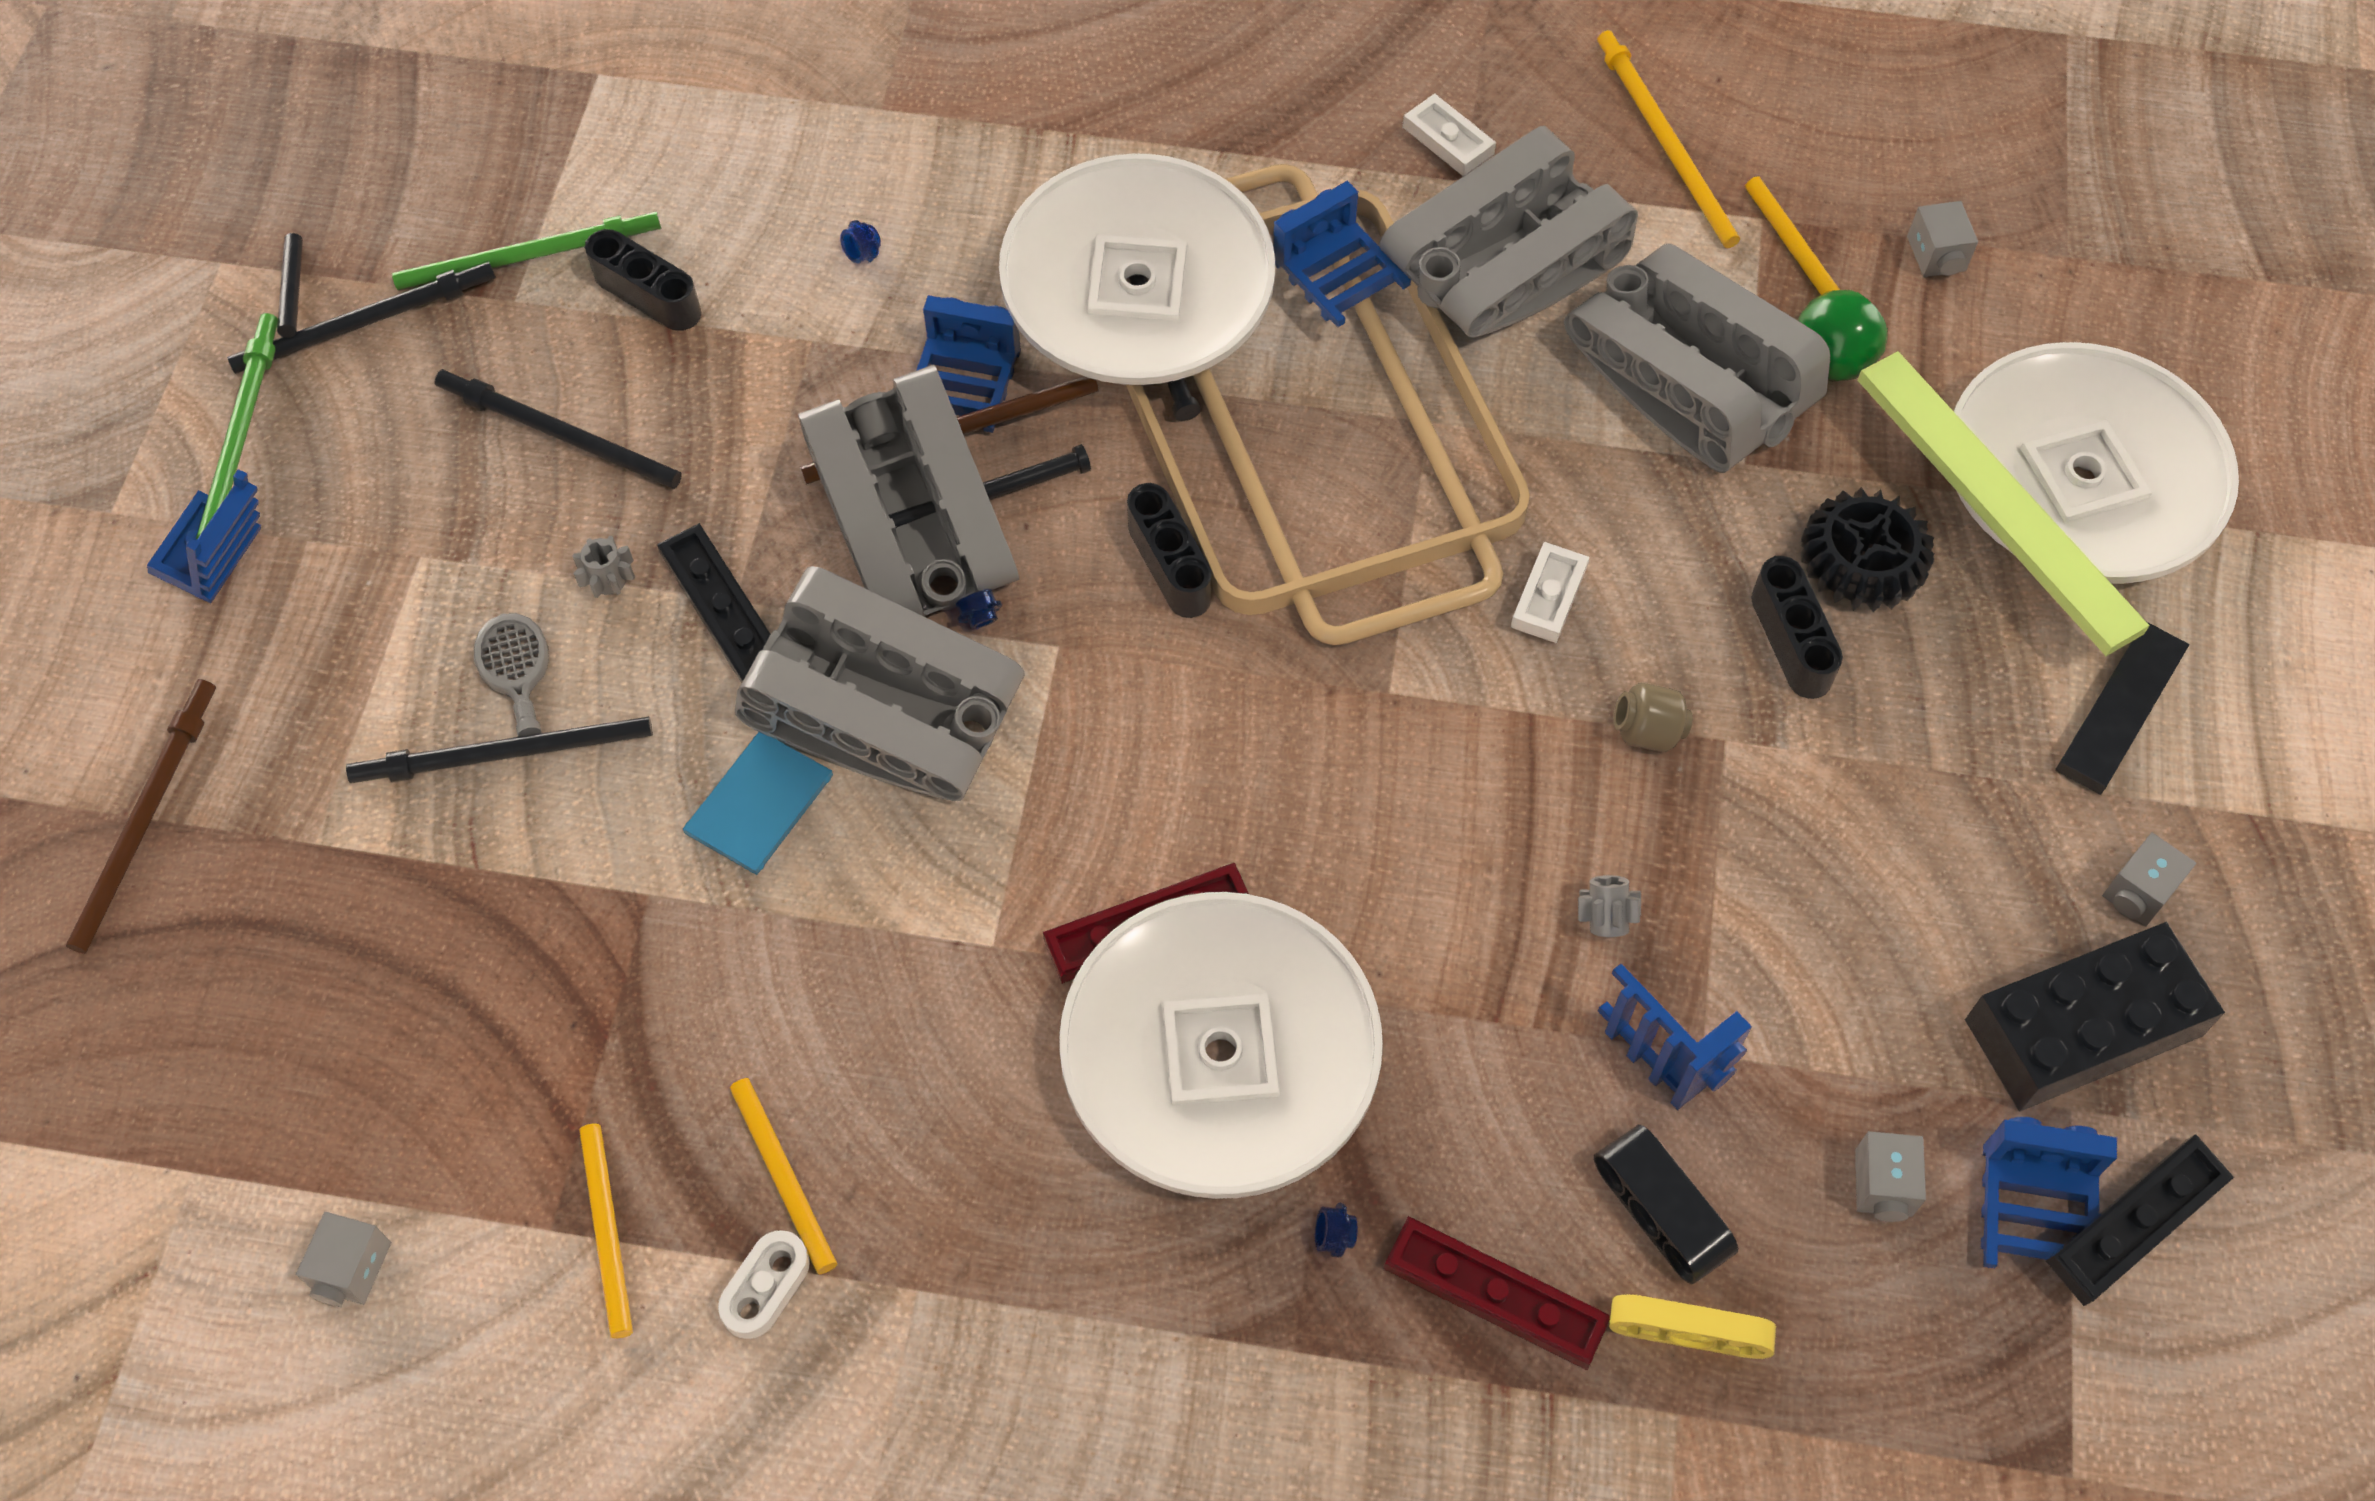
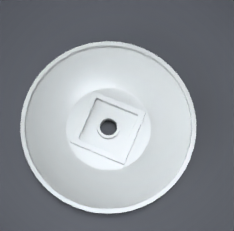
(1126, 217)
(2145, 434)
(1233, 974)

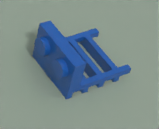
(1320, 236)
(974, 341)
(206, 562)
(1682, 1061)
(2045, 1163)

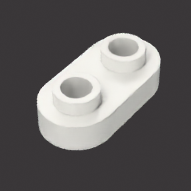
(763, 1286)

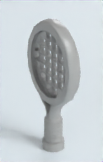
(523, 707)

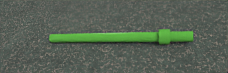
(525, 250)
(258, 358)

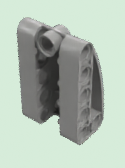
(1511, 236)
(1701, 355)
(894, 455)
(877, 688)

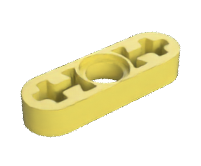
(1693, 1326)

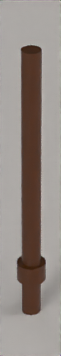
(183, 729)

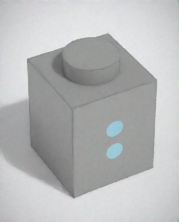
(1942, 239)
(2148, 879)
(1890, 1175)
(343, 1260)

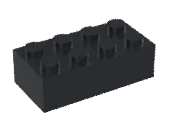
(2093, 1016)

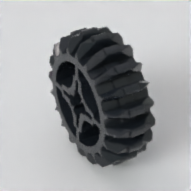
(1886, 571)

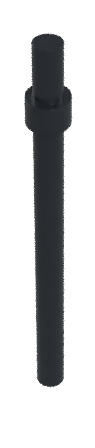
(447, 285)
(483, 397)
(402, 765)

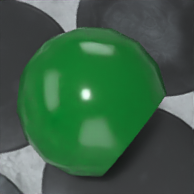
(1851, 330)

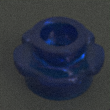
(860, 242)
(978, 609)
(1335, 1230)

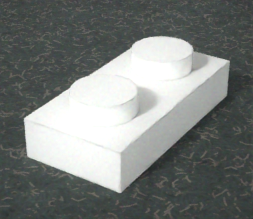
(1449, 134)
(1550, 592)

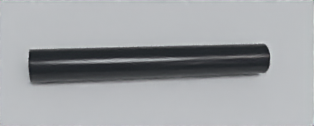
(290, 285)

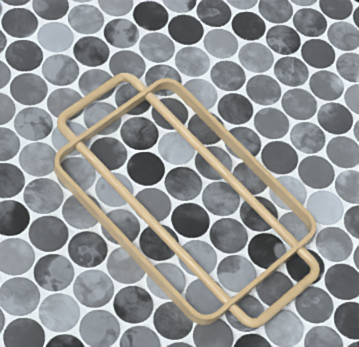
(1302, 590)

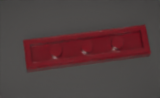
(1074, 941)
(1497, 1292)

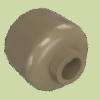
(1652, 717)

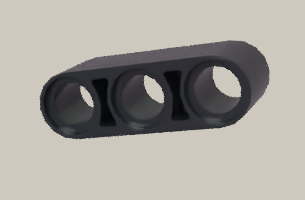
(643, 279)
(1168, 531)
(1796, 647)
(1666, 1204)

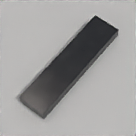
(716, 597)
(2122, 709)
(2139, 1220)

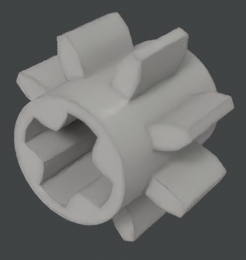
(603, 566)
(1609, 906)

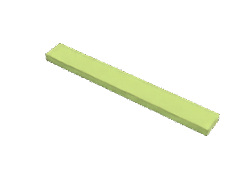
(2003, 504)

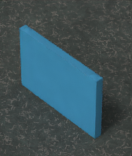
(758, 802)

